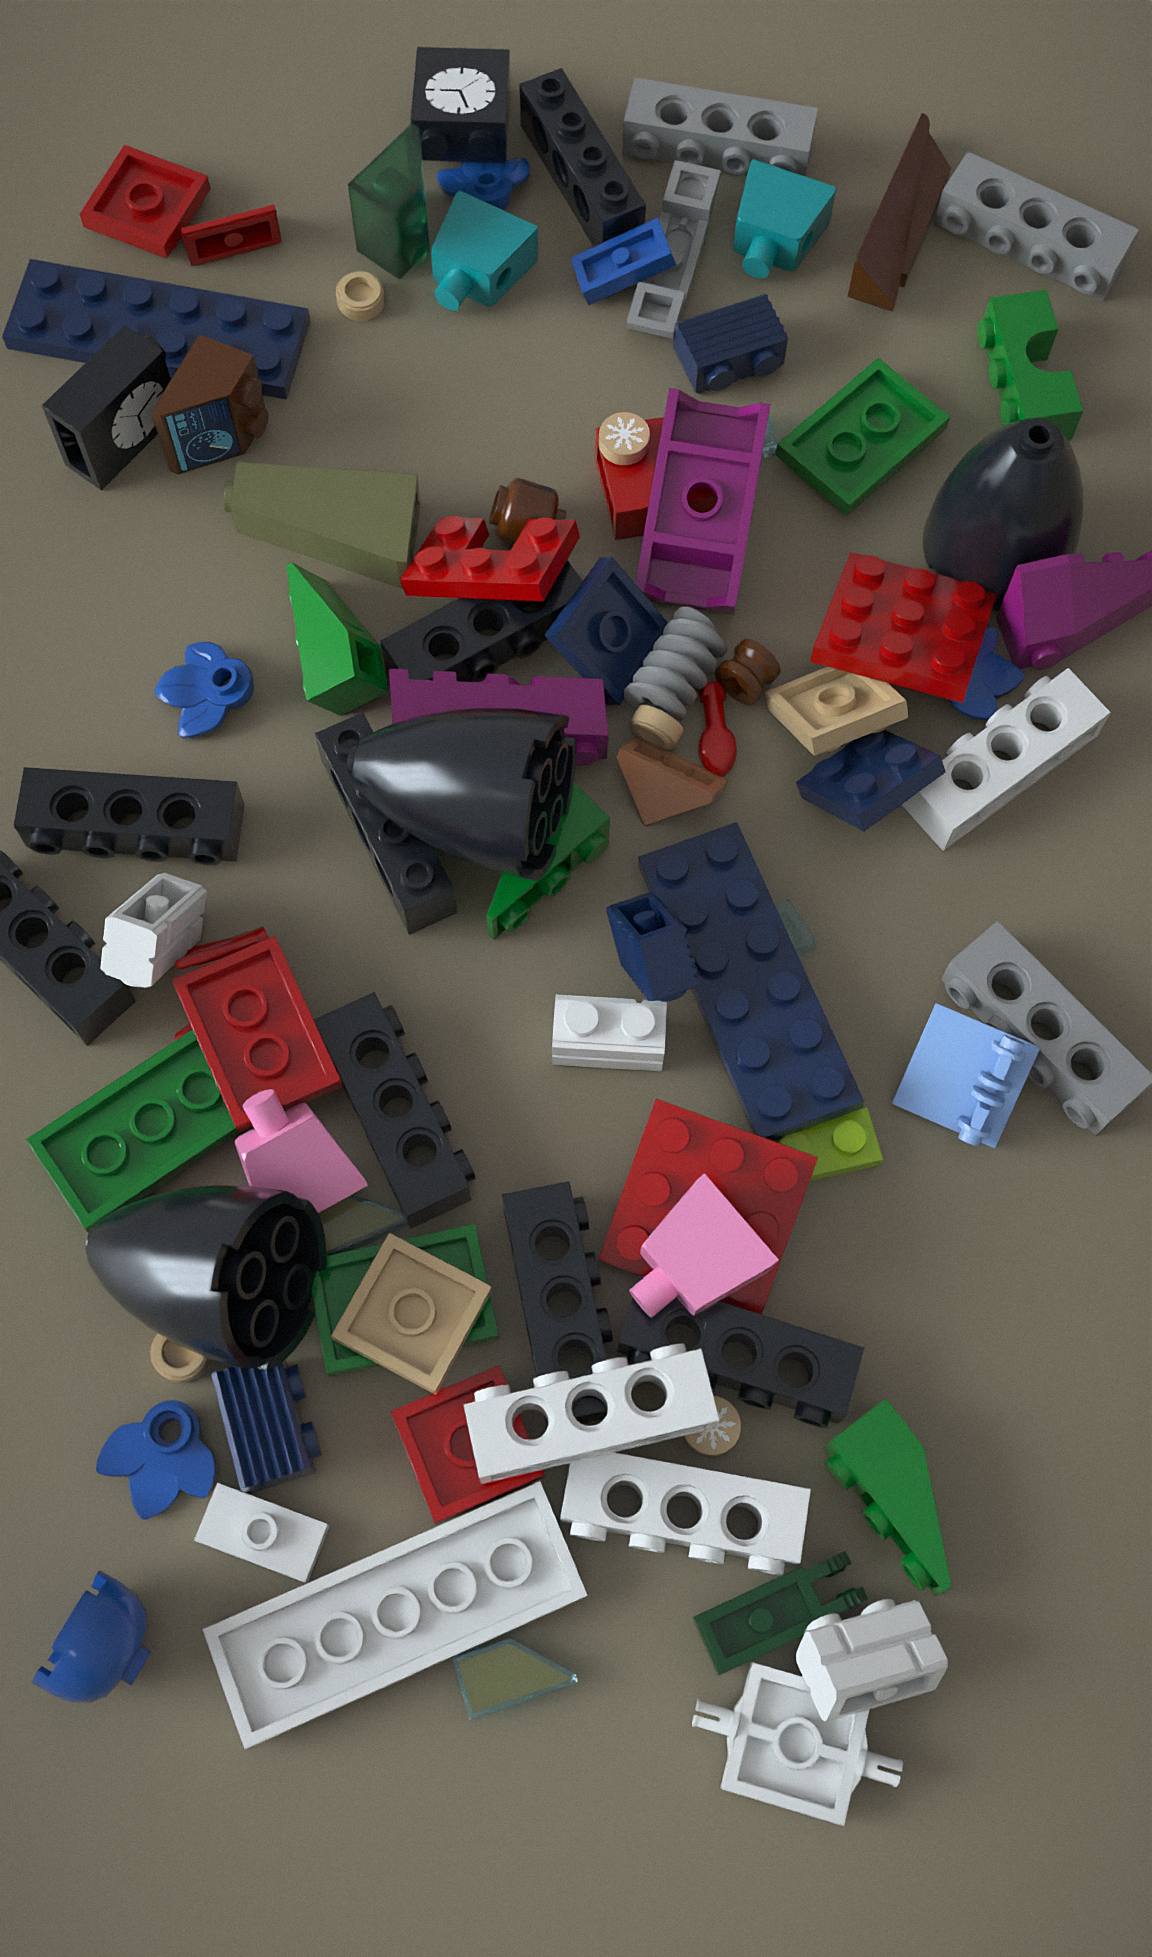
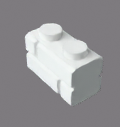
(153, 930)
(608, 1033)
(870, 1658)

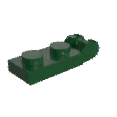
(771, 1615)

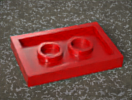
(256, 1029)

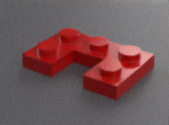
(458, 567)

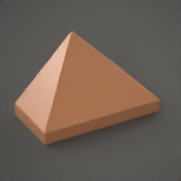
(665, 782)

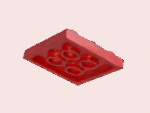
(904, 627)
(751, 1171)

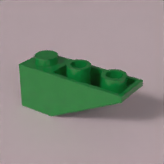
(336, 652)
(580, 838)
(893, 1479)

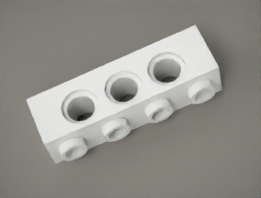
(1060, 704)
(504, 1454)
(777, 1507)

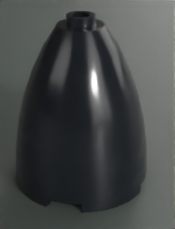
(1006, 506)
(474, 783)
(215, 1269)

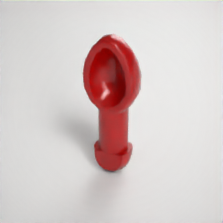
(717, 743)

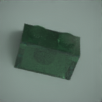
(391, 206)

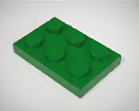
(862, 436)
(346, 1270)

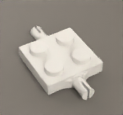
(787, 1752)

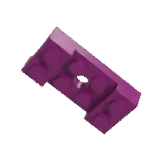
(692, 554)

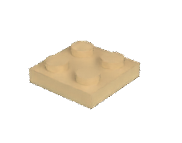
(835, 708)
(412, 1313)

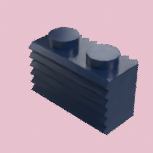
(731, 344)
(653, 947)
(266, 1425)

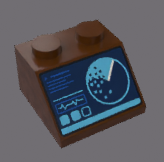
(210, 407)

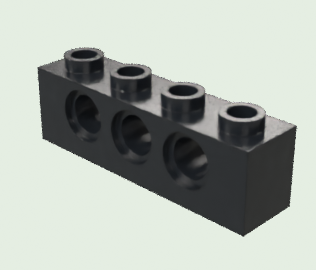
(579, 158)
(458, 629)
(53, 795)
(404, 862)
(82, 1006)
(418, 1190)
(529, 1219)
(828, 1361)

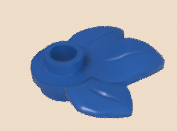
(485, 180)
(990, 679)
(200, 691)
(156, 1466)

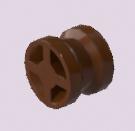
(747, 671)

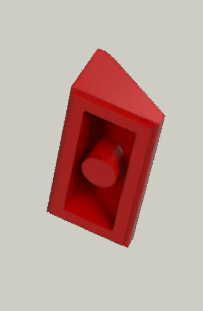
(231, 235)

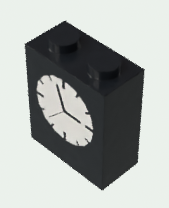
(462, 103)
(106, 406)

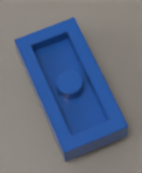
(623, 261)

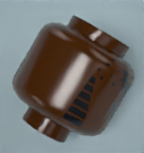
(518, 504)

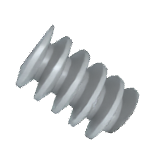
(677, 664)

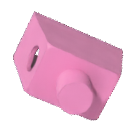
(295, 1153)
(700, 1253)

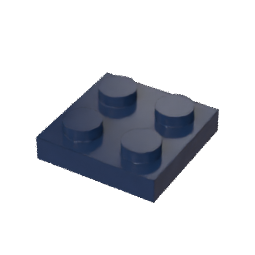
(607, 628)
(870, 778)

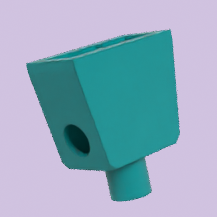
(780, 218)
(480, 252)

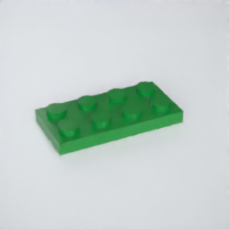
(135, 1132)

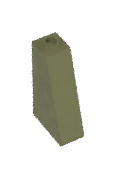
(330, 514)

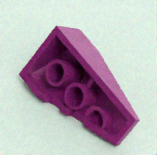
(1069, 603)

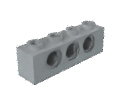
(716, 128)
(1035, 226)
(1041, 998)

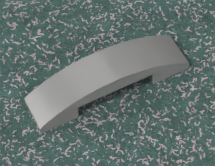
(685, 222)

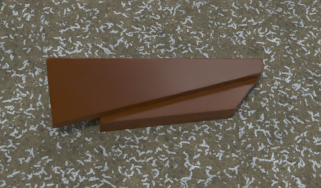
(900, 221)

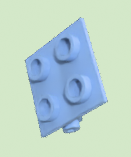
(965, 1076)

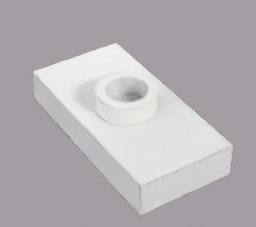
(262, 1533)

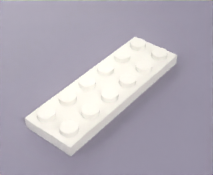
(393, 1614)

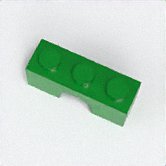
(1019, 332)

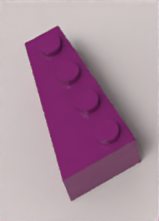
(576, 697)

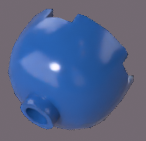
(97, 1644)

